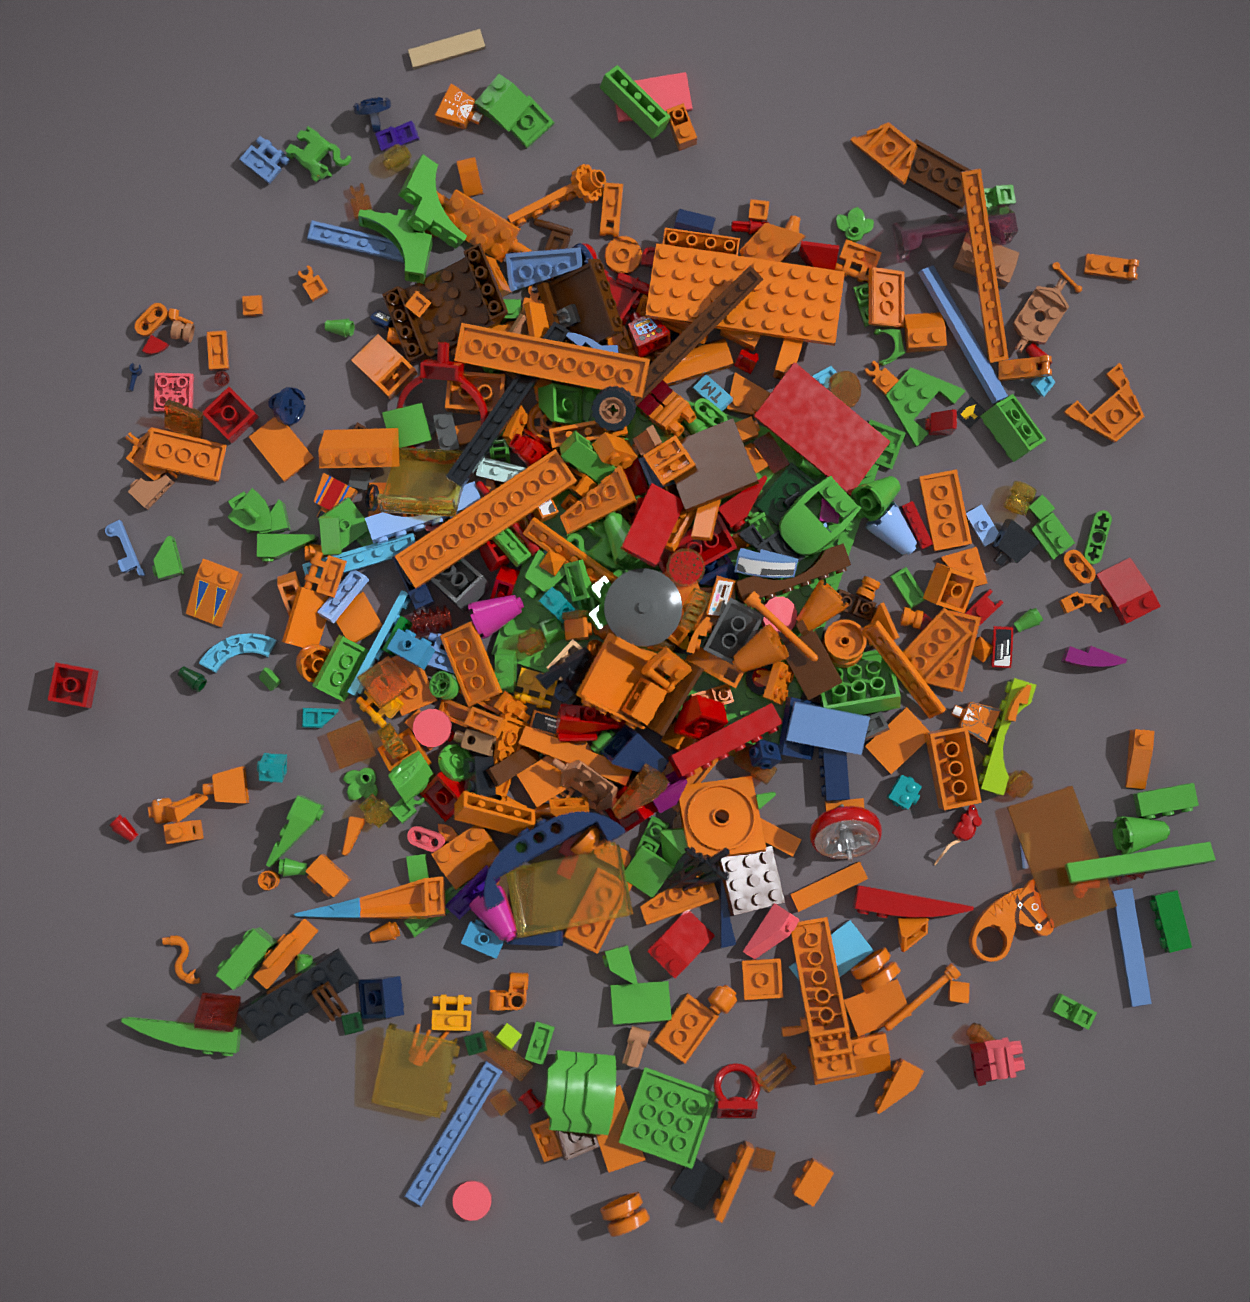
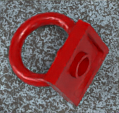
(736, 1106)

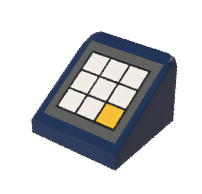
(381, 319)

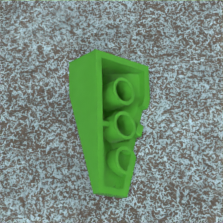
(302, 817)

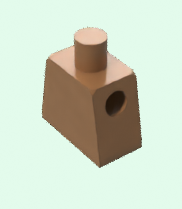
(483, 743)

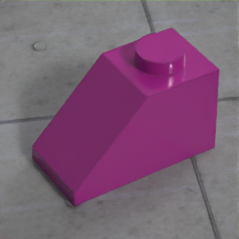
(672, 793)

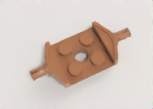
(1053, 307)
(578, 776)

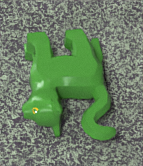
(314, 152)
(601, 551)

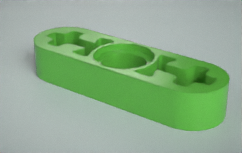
(1096, 522)

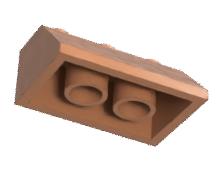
(1004, 259)

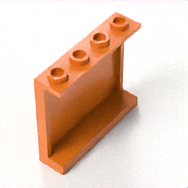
(615, 677)

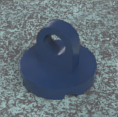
(372, 107)
(288, 405)

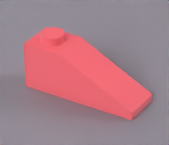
(773, 929)

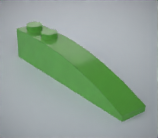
(187, 1036)

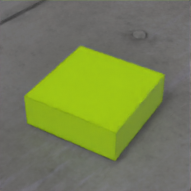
(508, 1037)

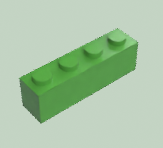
(635, 102)

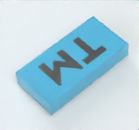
(713, 392)

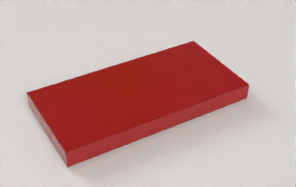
(652, 525)

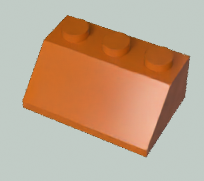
(466, 855)

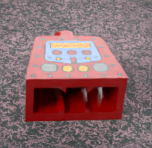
(647, 334)

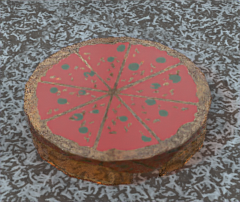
(685, 567)

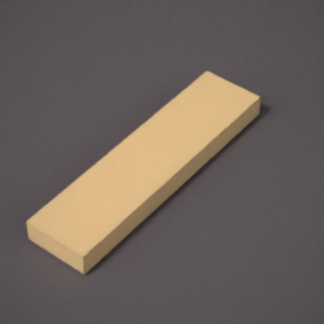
(446, 49)

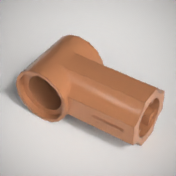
(636, 1042)

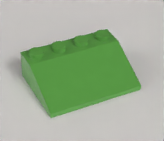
(865, 687)

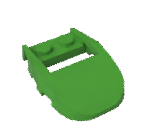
(804, 530)

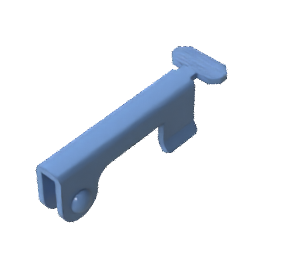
(130, 562)

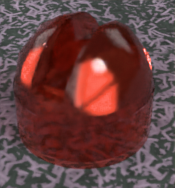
(225, 381)

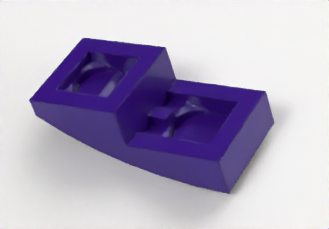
(400, 135)

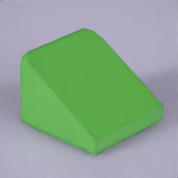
(552, 630)
(269, 679)
(764, 798)

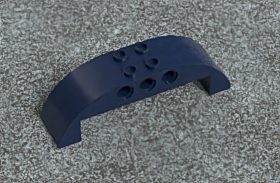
(569, 826)

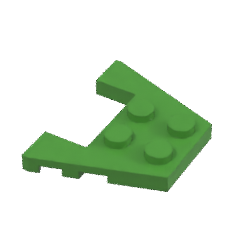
(913, 394)

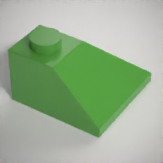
(561, 403)
(673, 845)

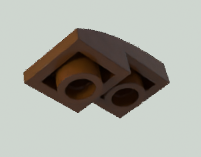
(858, 605)

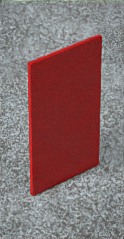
(821, 428)

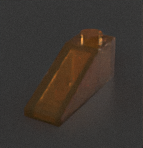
(643, 789)

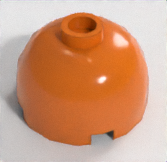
(311, 660)

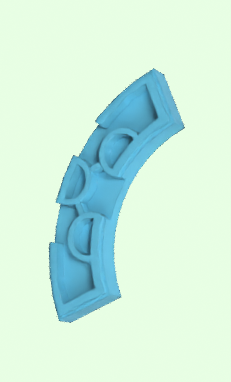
(236, 645)

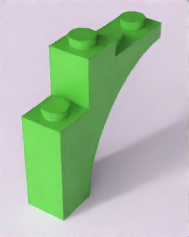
(427, 211)
(413, 246)

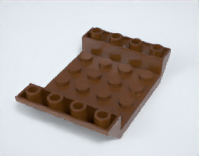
(457, 295)

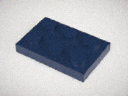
(792, 748)

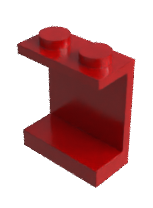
(624, 298)

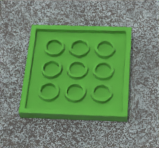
(667, 1117)

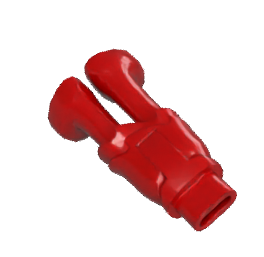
(528, 449)

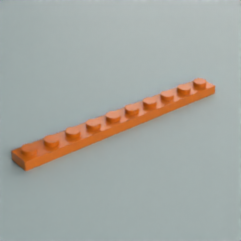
(984, 265)
(550, 540)

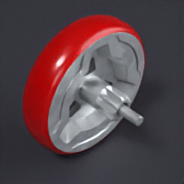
(843, 824)

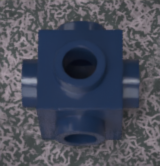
(764, 754)

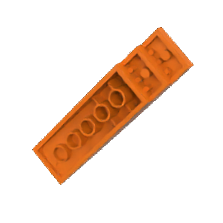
(823, 999)

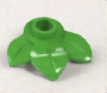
(854, 222)
(358, 785)

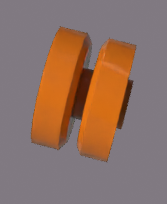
(844, 643)
(875, 971)
(624, 1214)

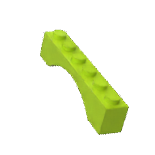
(995, 775)

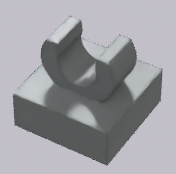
(568, 316)

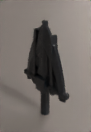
(701, 864)

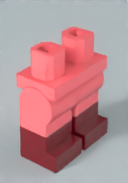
(995, 1060)

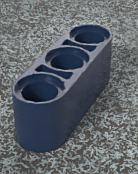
(546, 939)

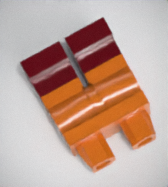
(666, 409)

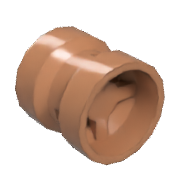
(182, 331)

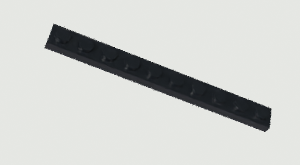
(498, 419)

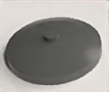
(643, 607)

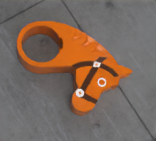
(1014, 908)

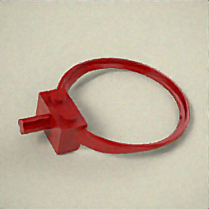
(445, 370)

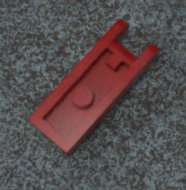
(984, 607)

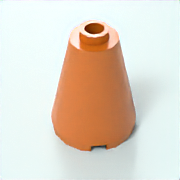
(821, 606)
(761, 650)

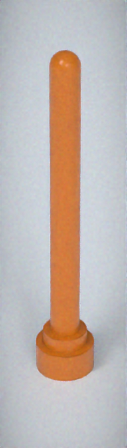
(754, 601)
(950, 973)

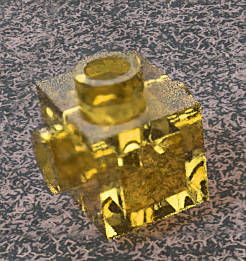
(375, 810)

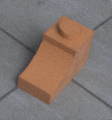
(646, 441)
(150, 491)

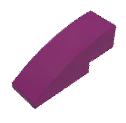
(1091, 658)

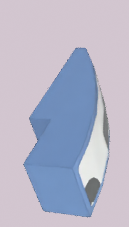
(765, 564)

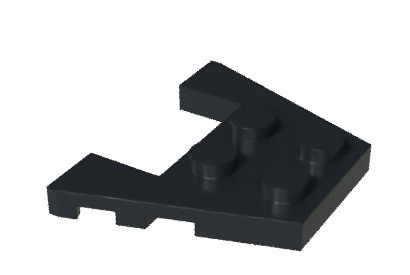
(774, 542)
(572, 673)

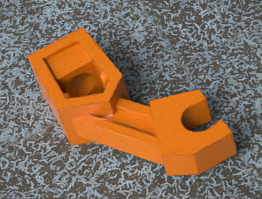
(1095, 601)

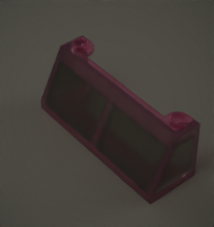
(910, 233)

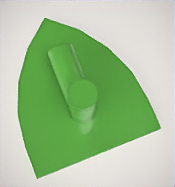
(252, 513)

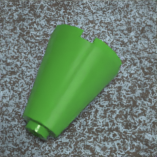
(875, 497)
(616, 531)
(1138, 833)

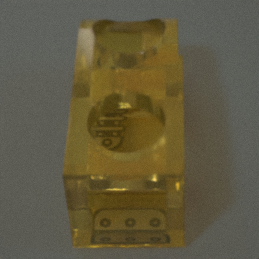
(392, 741)

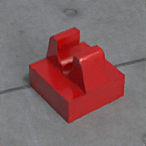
(746, 361)

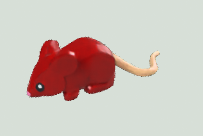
(965, 828)

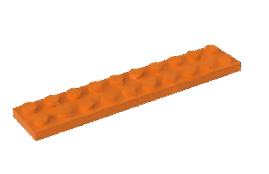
(551, 359)
(485, 519)

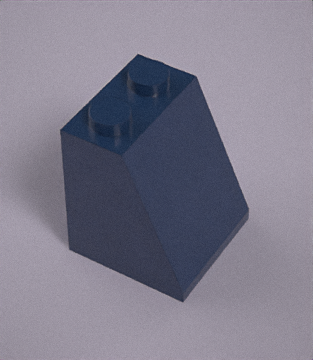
(632, 751)

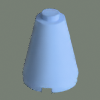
(893, 530)

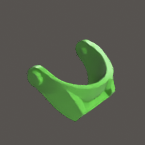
(899, 347)

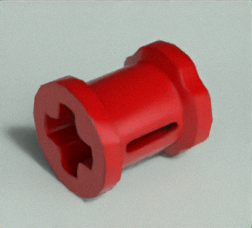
(530, 1101)

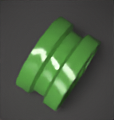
(438, 687)

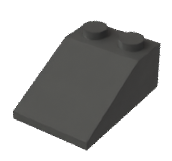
(461, 584)
(732, 630)

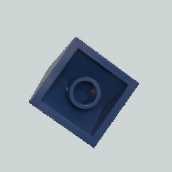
(694, 222)

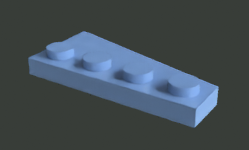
(537, 266)

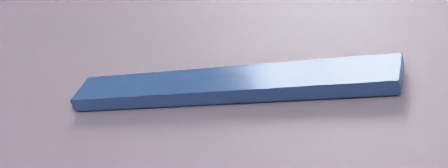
(962, 334)
(453, 1133)

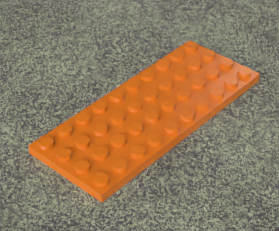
(786, 304)

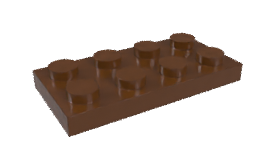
(937, 174)

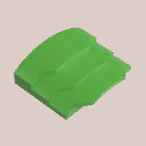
(581, 1092)

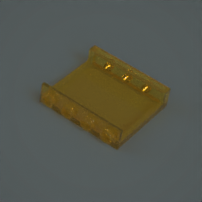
(422, 484)
(415, 1072)

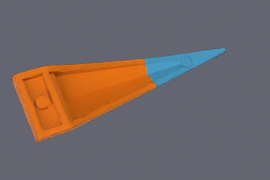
(409, 901)

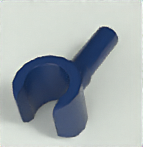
(134, 375)

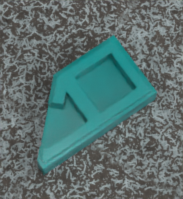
(317, 717)

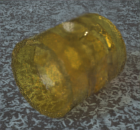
(1020, 497)

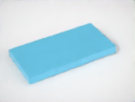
(848, 948)

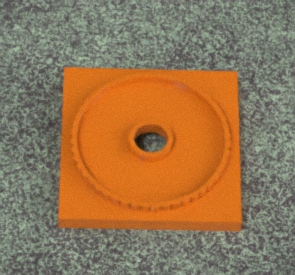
(736, 798)

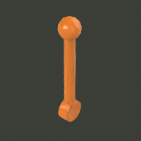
(1056, 266)

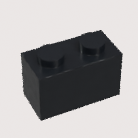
(476, 776)

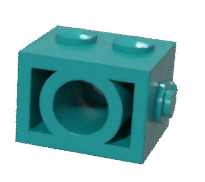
(556, 603)
(272, 767)
(904, 792)

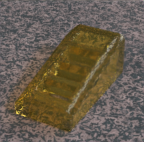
(694, 619)

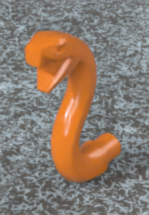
(179, 941)

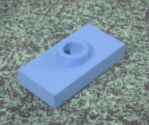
(982, 525)

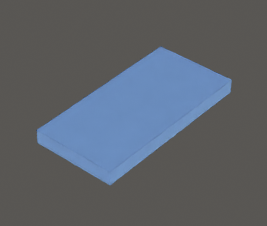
(827, 728)

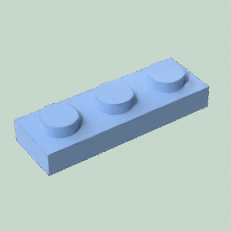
(345, 594)

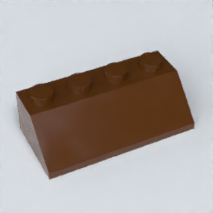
(673, 701)

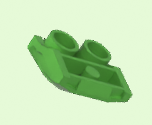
(411, 776)

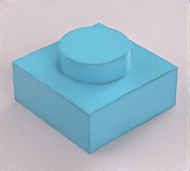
(1043, 385)

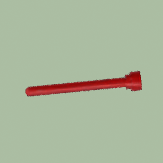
(531, 546)

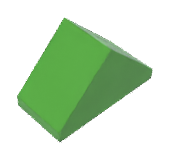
(279, 519)

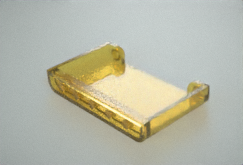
(569, 891)

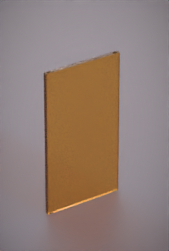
(1051, 836)

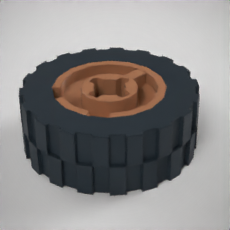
(621, 400)

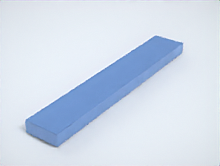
(353, 240)
(1131, 947)

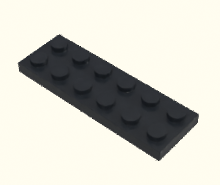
(294, 995)

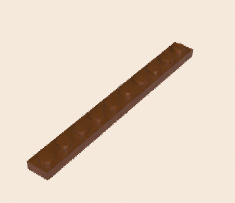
(699, 329)

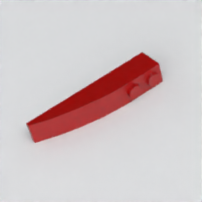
(901, 904)

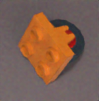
(770, 681)

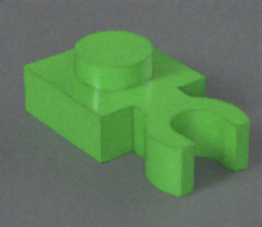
(404, 811)

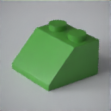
(503, 103)

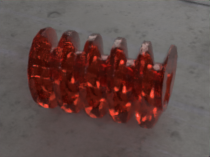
(431, 619)

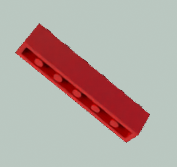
(723, 741)

